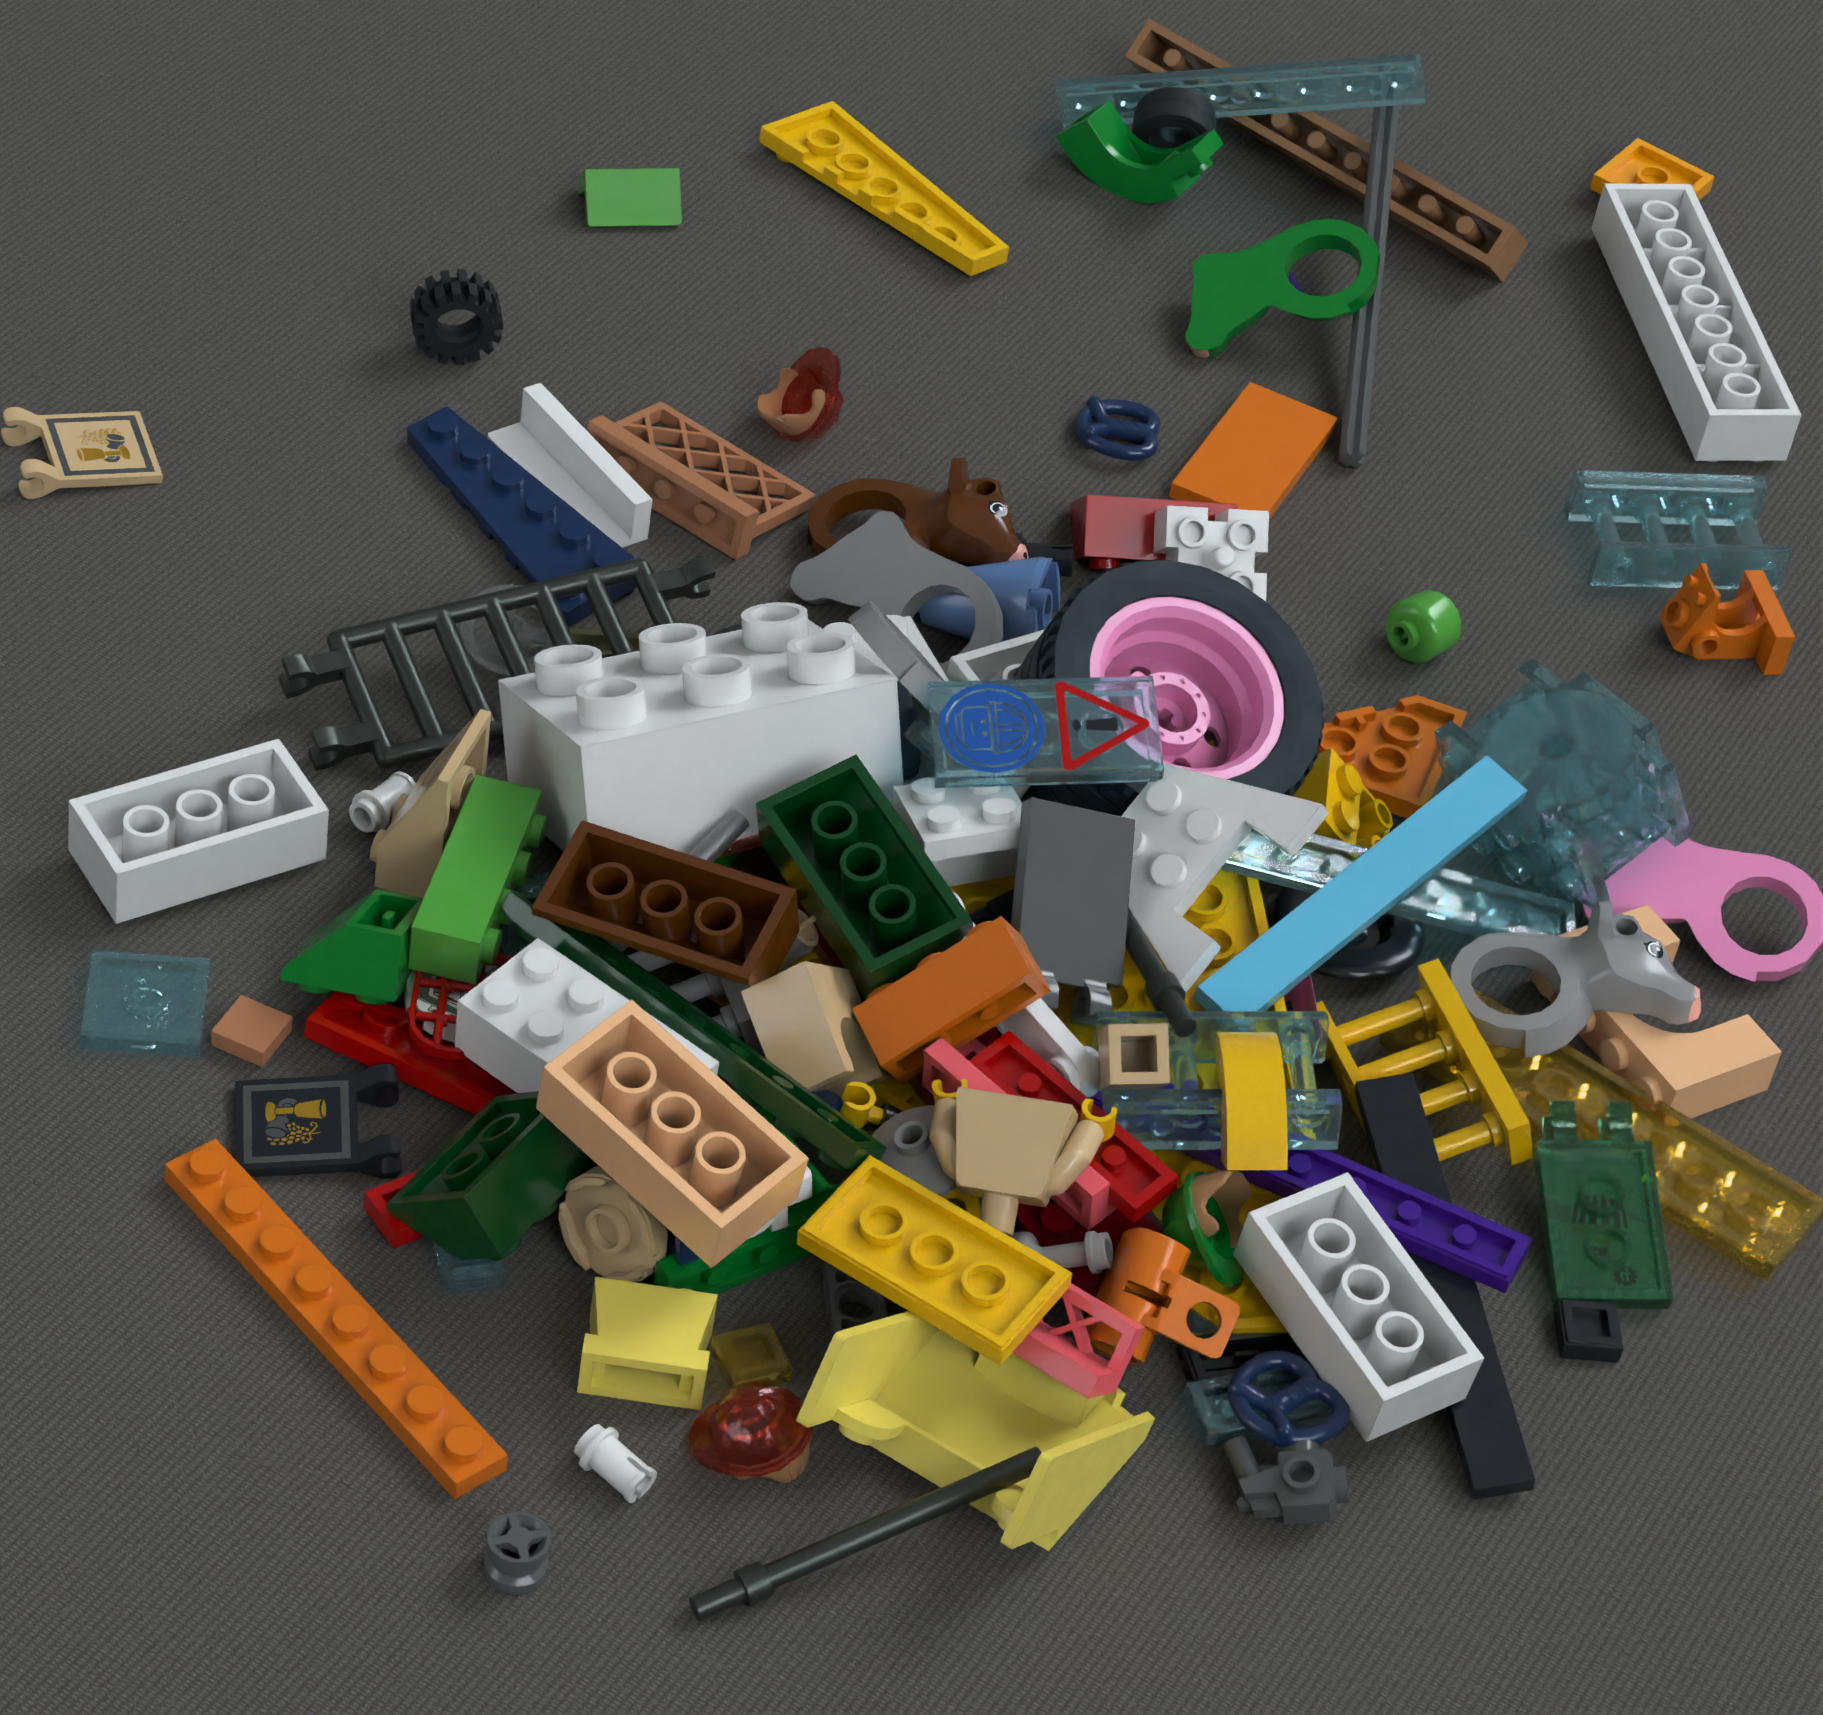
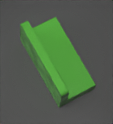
(631, 197)

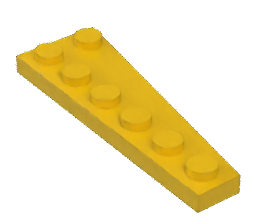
(869, 173)

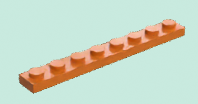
(336, 1319)

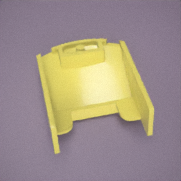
(960, 1412)

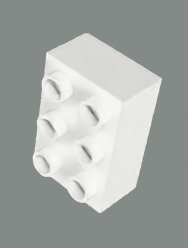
(695, 725)

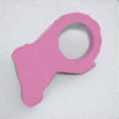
(1694, 883)

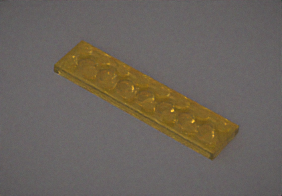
(1701, 1177)

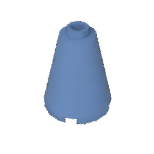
(1024, 589)

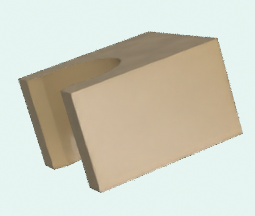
(811, 1029)

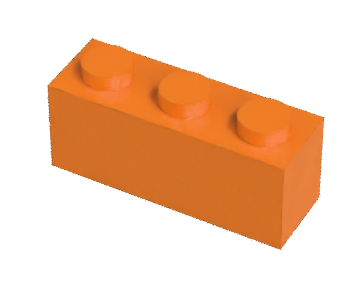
(951, 997)

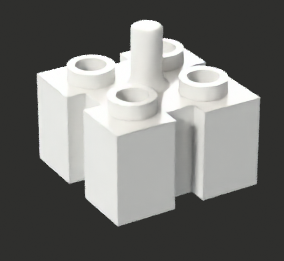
(1220, 545)

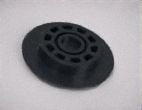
(1375, 954)

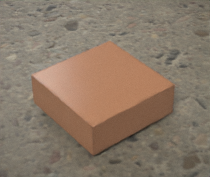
(251, 1031)

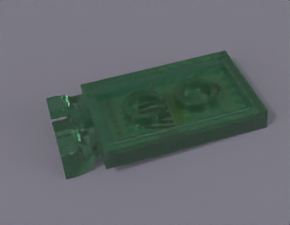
(1601, 1212)

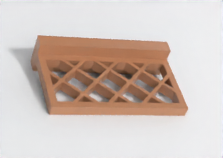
(700, 498)

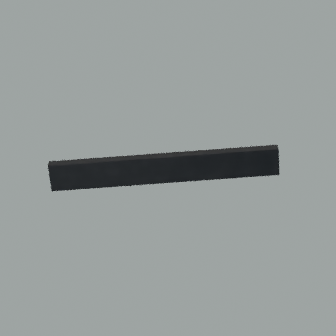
(1485, 1420)

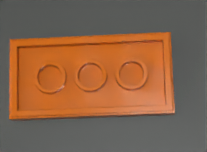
(1255, 452)

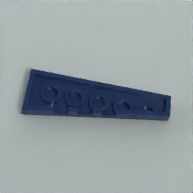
(515, 508)

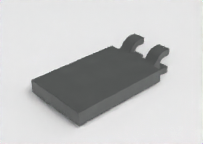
(1074, 900)

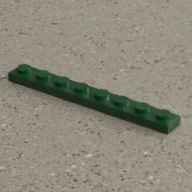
(750, 1074)

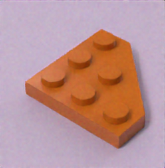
(1394, 749)

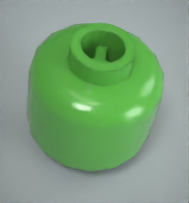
(1424, 622)

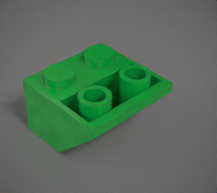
(359, 950)

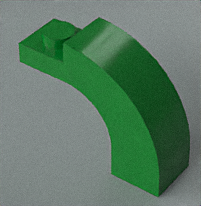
(1129, 167)

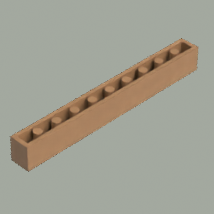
(1343, 162)

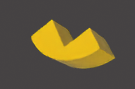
(1252, 1101)

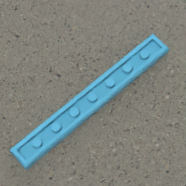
(1363, 891)

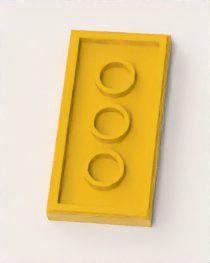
(934, 1259)

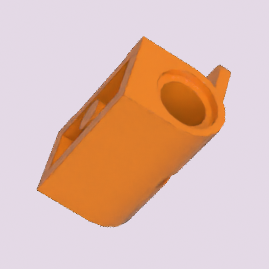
(1152, 1292)

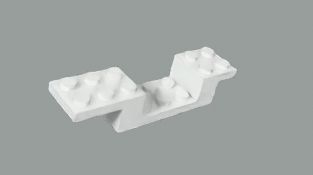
(963, 830)

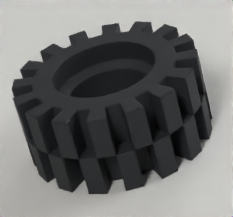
(450, 295)

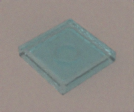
(145, 1004)

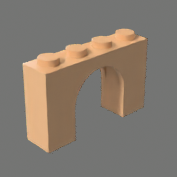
(1681, 1069)

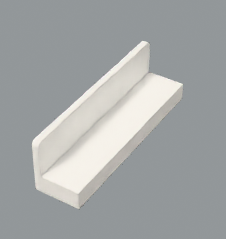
(575, 467)

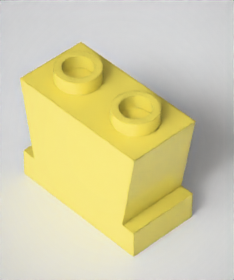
(647, 1343)

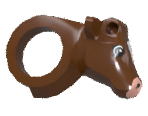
(962, 523)

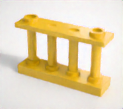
(1455, 1041)

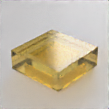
(751, 1356)

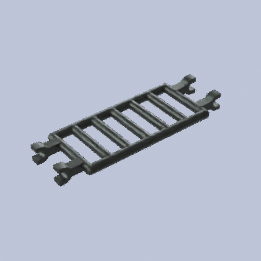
(370, 735)

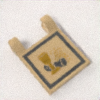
(83, 450)

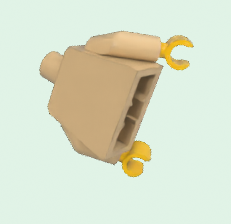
(1013, 1147)

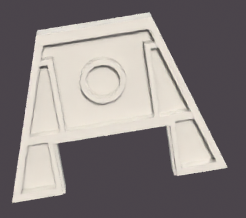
(1183, 839)

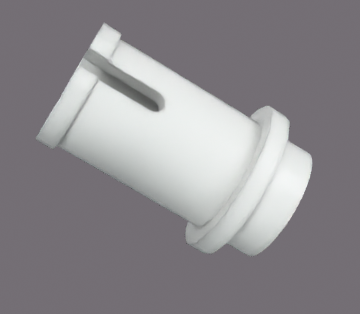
(375, 807)
(614, 1462)

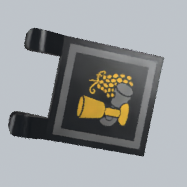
(313, 1124)

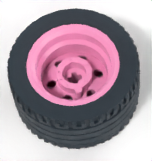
(1218, 669)

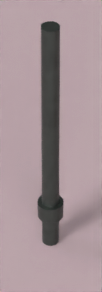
(1161, 985)
(756, 1581)

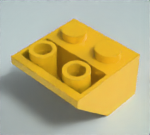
(1352, 809)

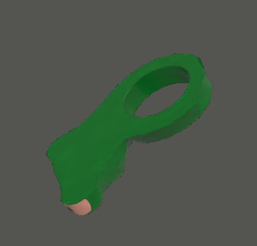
(1240, 286)

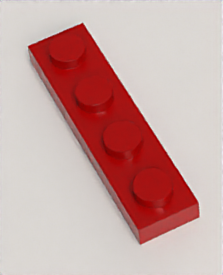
(1134, 1173)

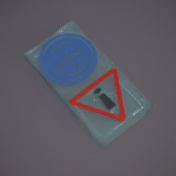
(1044, 732)

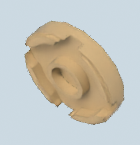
(610, 1228)

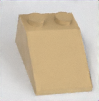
(425, 818)

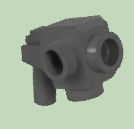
(1298, 1489)

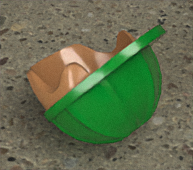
(1206, 1221)

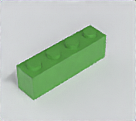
(476, 872)

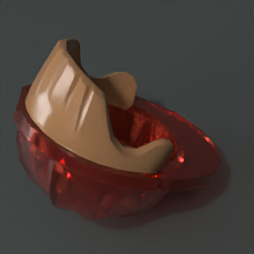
(805, 398)
(753, 1434)

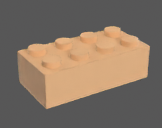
(671, 1133)

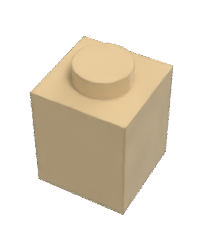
(1134, 1056)

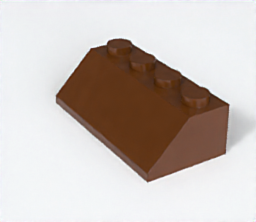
(671, 905)

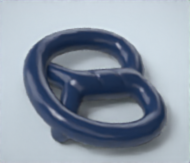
(1118, 428)
(1276, 1406)

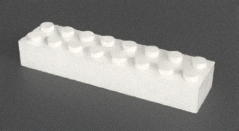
(1695, 323)

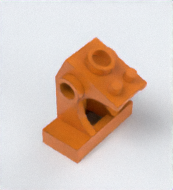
(1734, 629)

